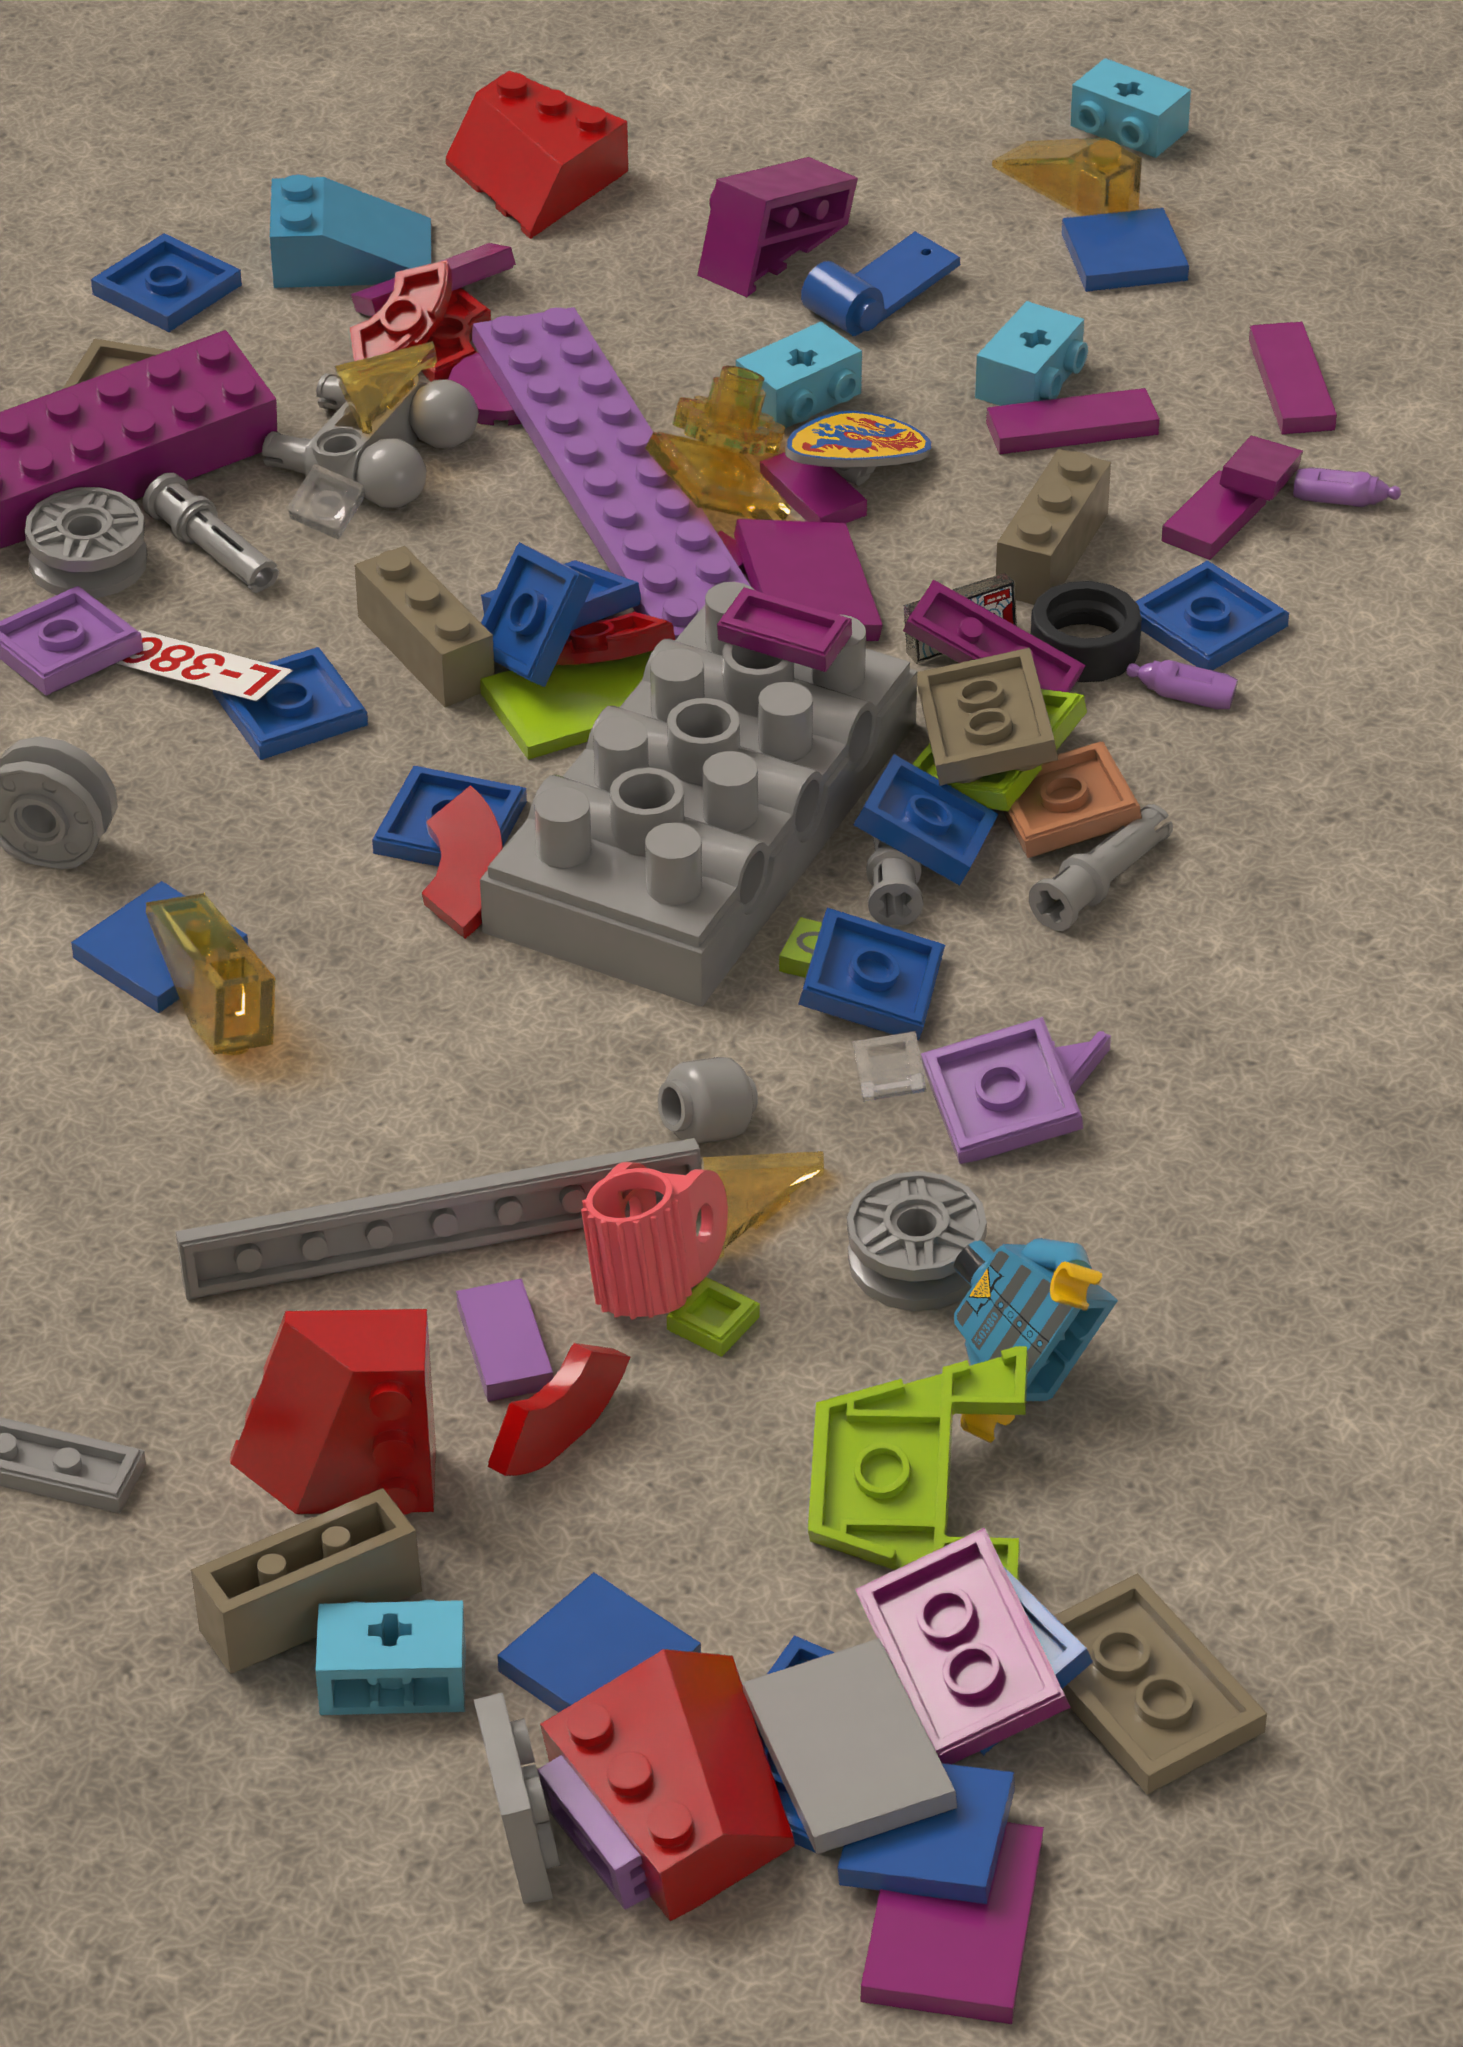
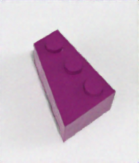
(769, 216)

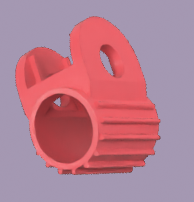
(654, 1255)

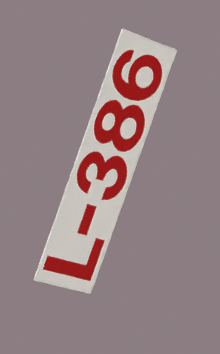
(205, 667)

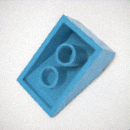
(341, 235)

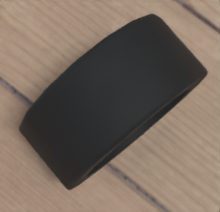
(1093, 605)

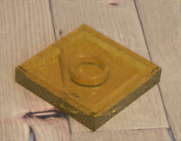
(717, 478)

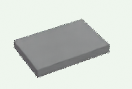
(849, 1746)

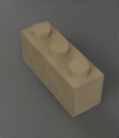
(1054, 524)
(424, 625)
(270, 1591)

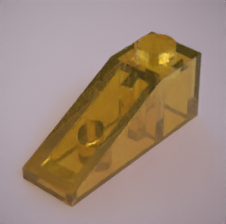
(1079, 174)
(215, 974)

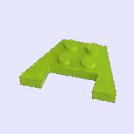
(888, 1458)

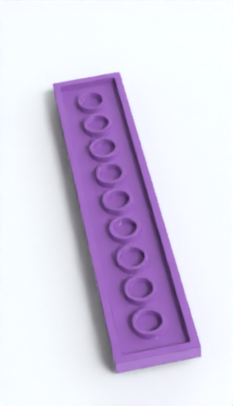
(598, 457)

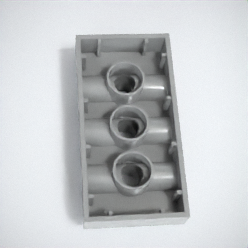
(696, 806)

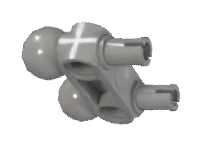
(385, 459)

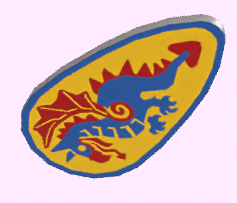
(856, 443)

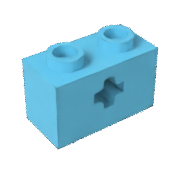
(1130, 107)
(1030, 356)
(806, 373)
(391, 1657)

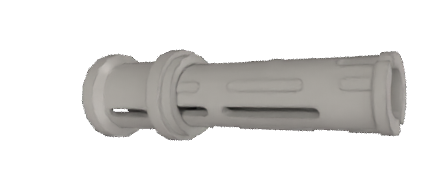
(196, 521)
(1087, 877)
(894, 878)

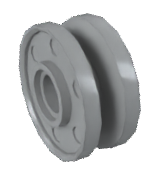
(86, 541)
(53, 803)
(908, 1237)

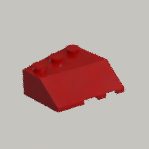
(537, 150)
(344, 1412)
(678, 1773)

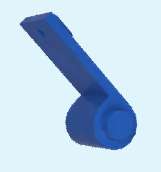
(880, 288)

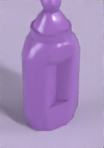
(1341, 487)
(1187, 683)

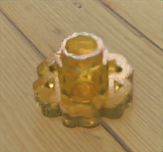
(731, 414)

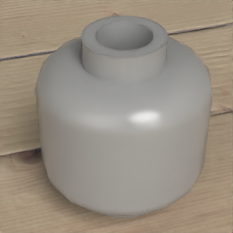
(707, 1100)

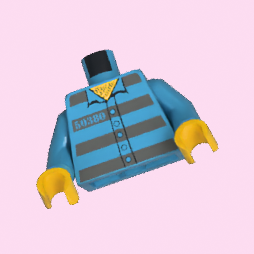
(1032, 1298)

